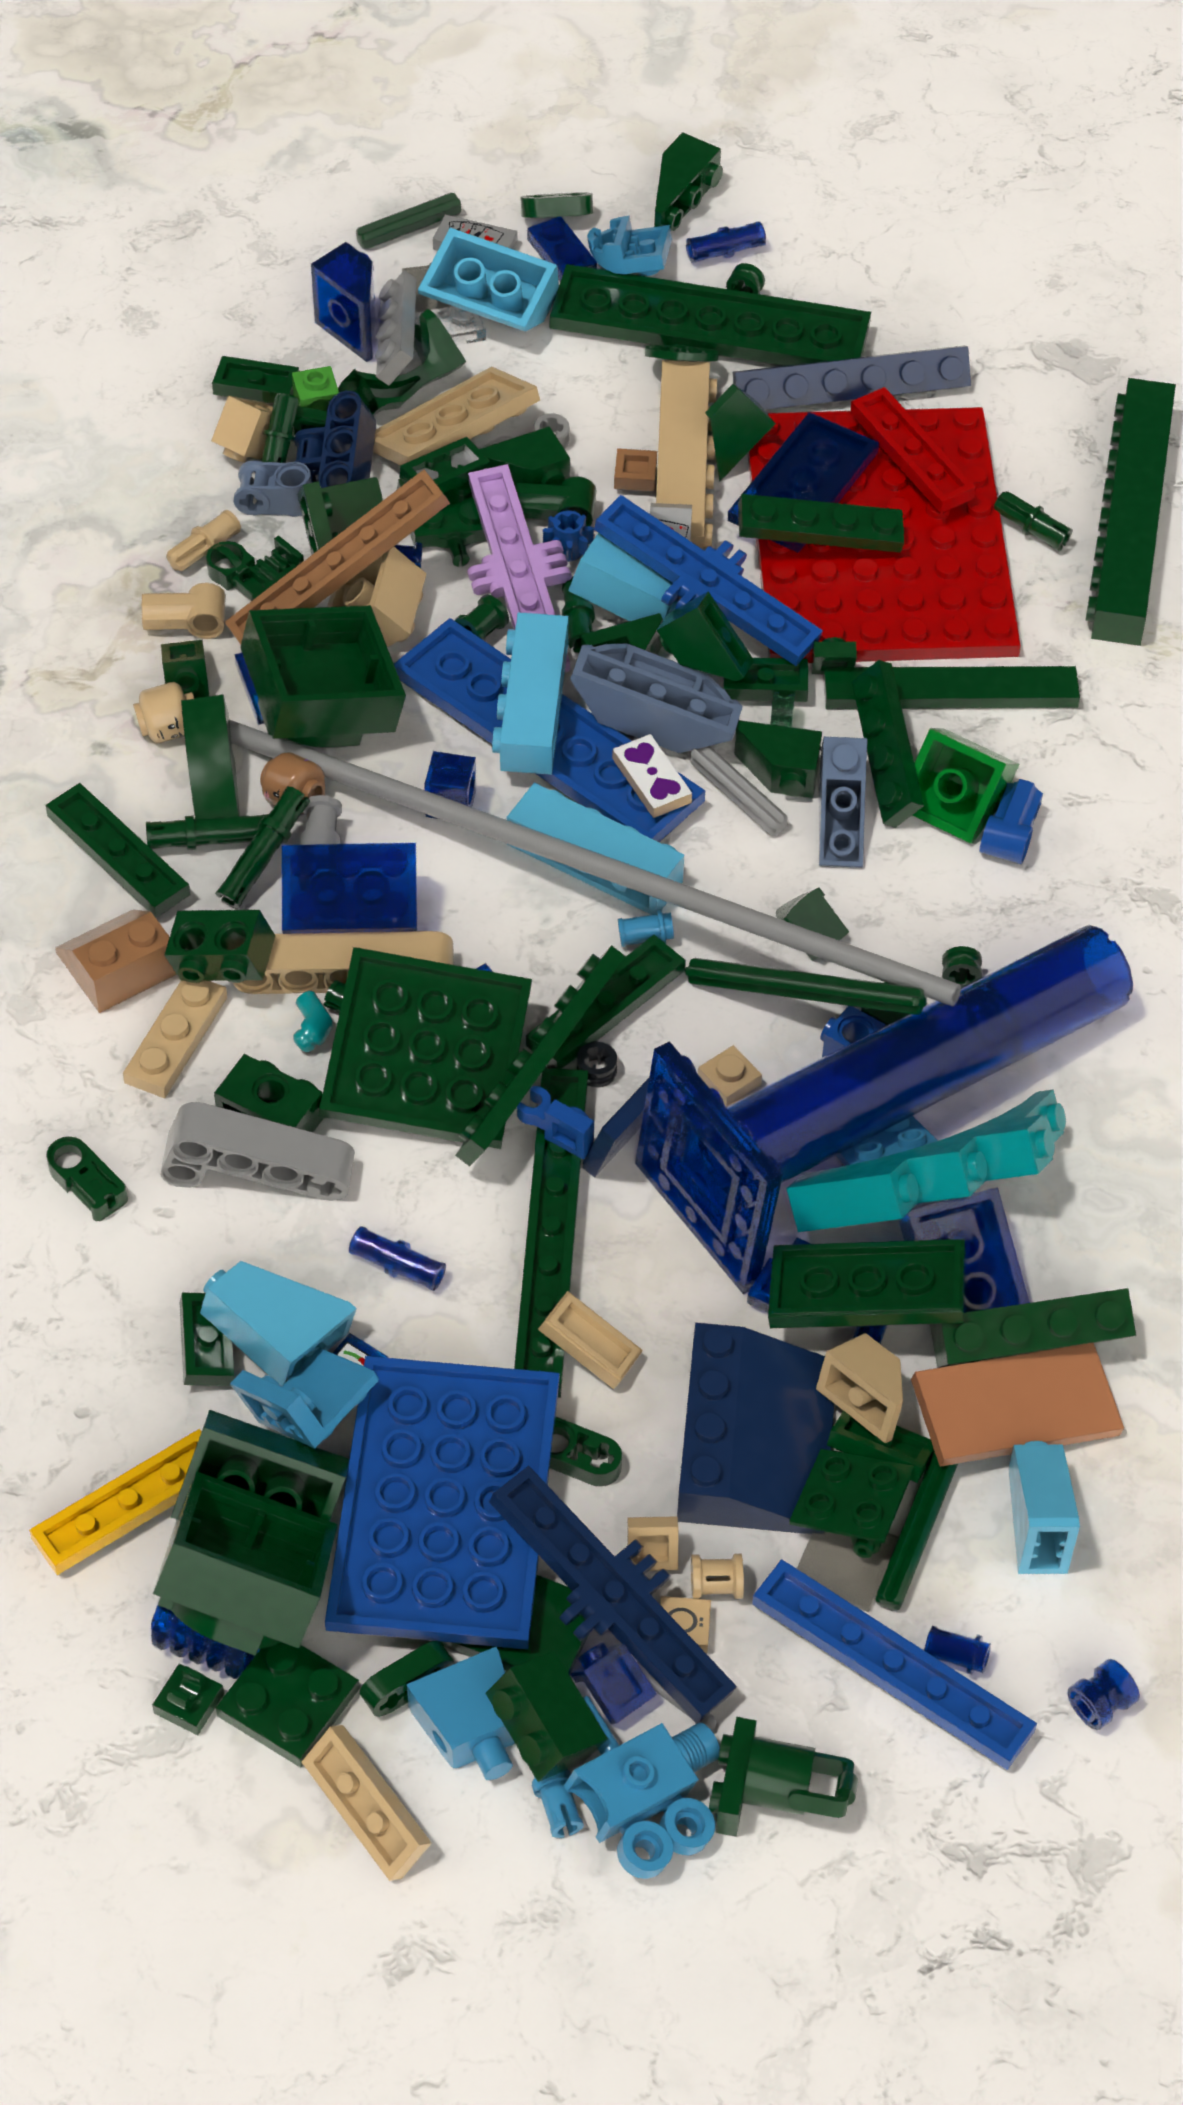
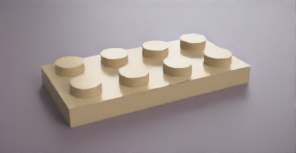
(458, 413)

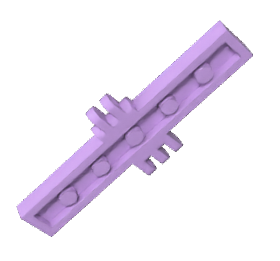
(515, 565)

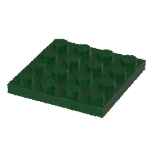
(422, 1044)

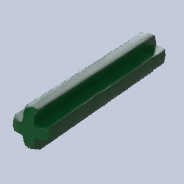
(408, 220)

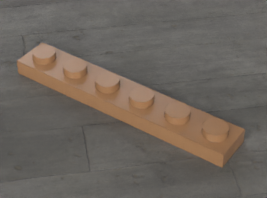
(350, 550)

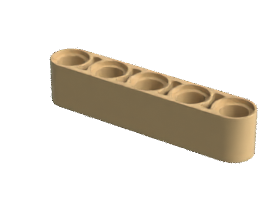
(317, 959)

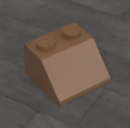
(118, 958)

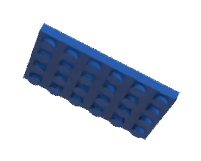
(416, 1525)

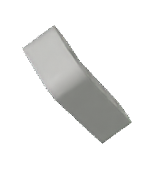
(256, 1151)

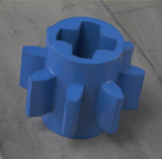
(571, 531)

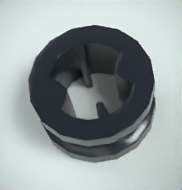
(601, 1052)

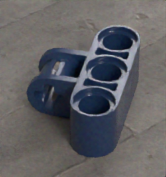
(343, 447)

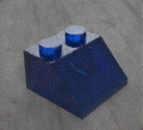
(346, 298)

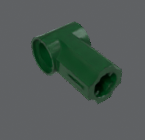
(545, 500)

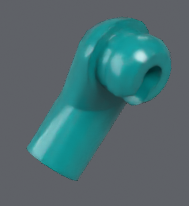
(316, 1024)

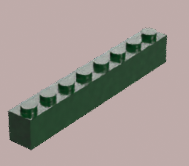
(1133, 512)

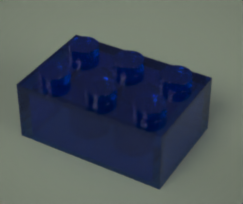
(349, 888)

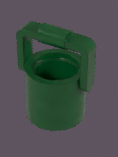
(781, 1778)

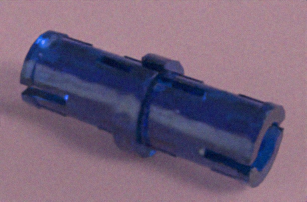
(725, 242)
(370, 1247)

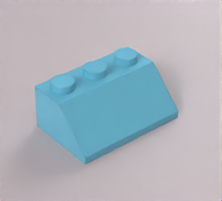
(491, 281)

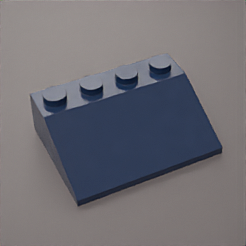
(750, 1429)

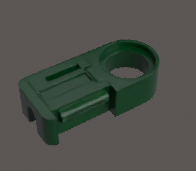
(89, 1180)

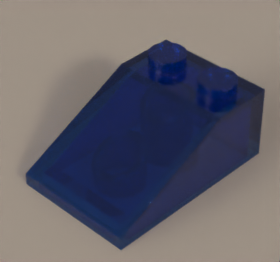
(991, 1262)

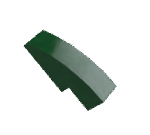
(210, 757)

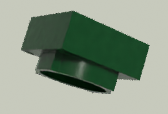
(322, 674)
(244, 1566)

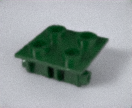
(852, 1498)

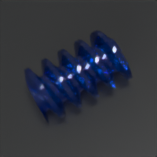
(173, 1633)

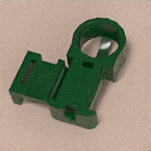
(257, 577)

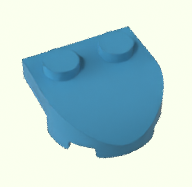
(630, 250)

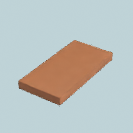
(1016, 1399)

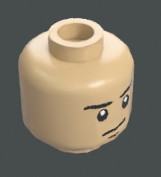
(161, 712)

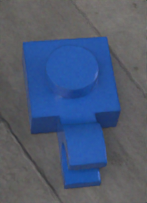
(561, 1124)

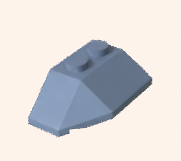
(654, 697)

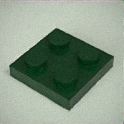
(287, 1699)

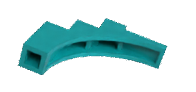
(951, 1168)

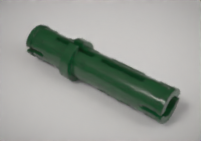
(203, 831)
(271, 834)

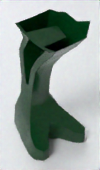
(438, 359)

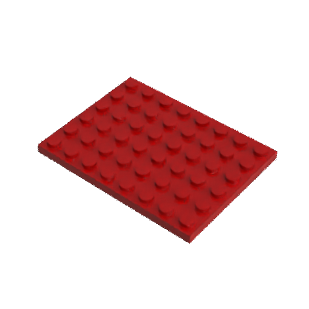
(946, 587)

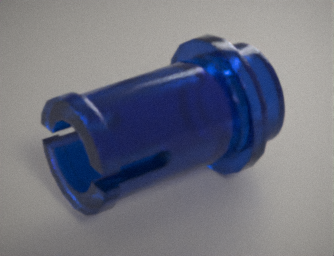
(958, 1649)

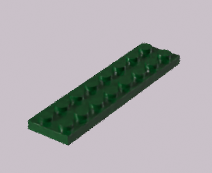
(706, 317)

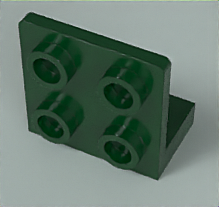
(335, 508)

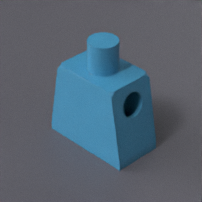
(459, 1715)

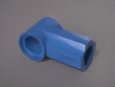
(1011, 829)

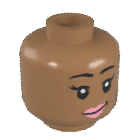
(291, 771)

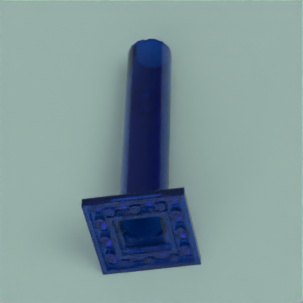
(728, 1162)

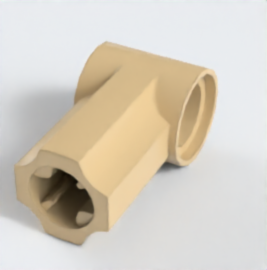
(198, 611)

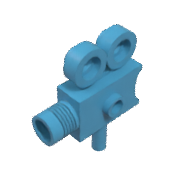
(641, 1781)

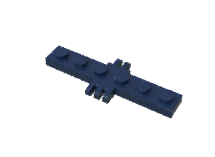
(613, 1594)

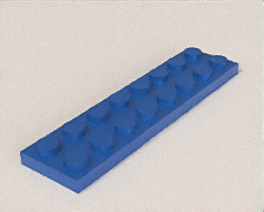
(465, 680)

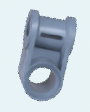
(273, 487)

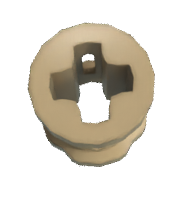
(717, 1585)

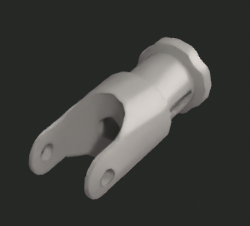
(321, 821)

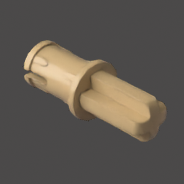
(202, 540)

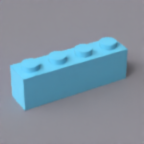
(533, 693)
(586, 827)

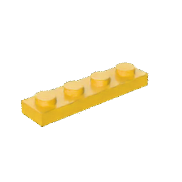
(115, 1507)

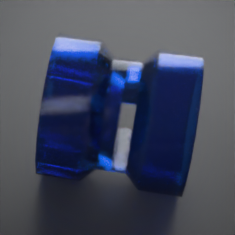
(1103, 1694)

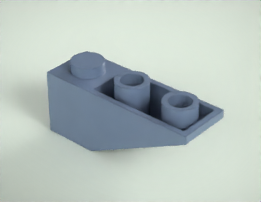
(842, 801)

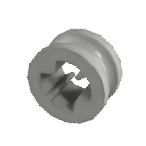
(558, 425)

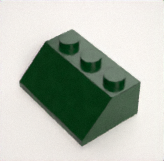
(266, 1466)

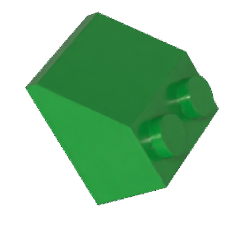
(960, 783)

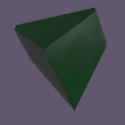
(736, 426)

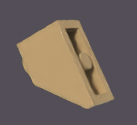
(242, 428)
(864, 1383)

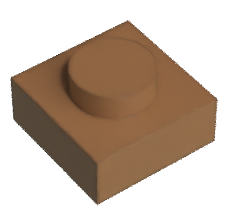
(635, 469)

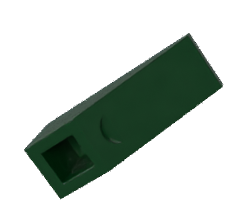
(686, 174)

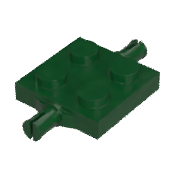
(453, 525)

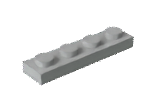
(396, 327)

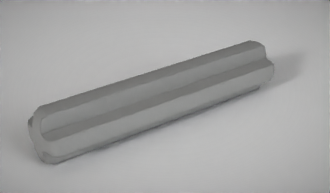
(739, 790)

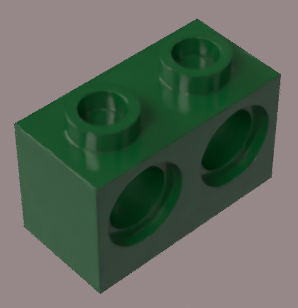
(220, 945)

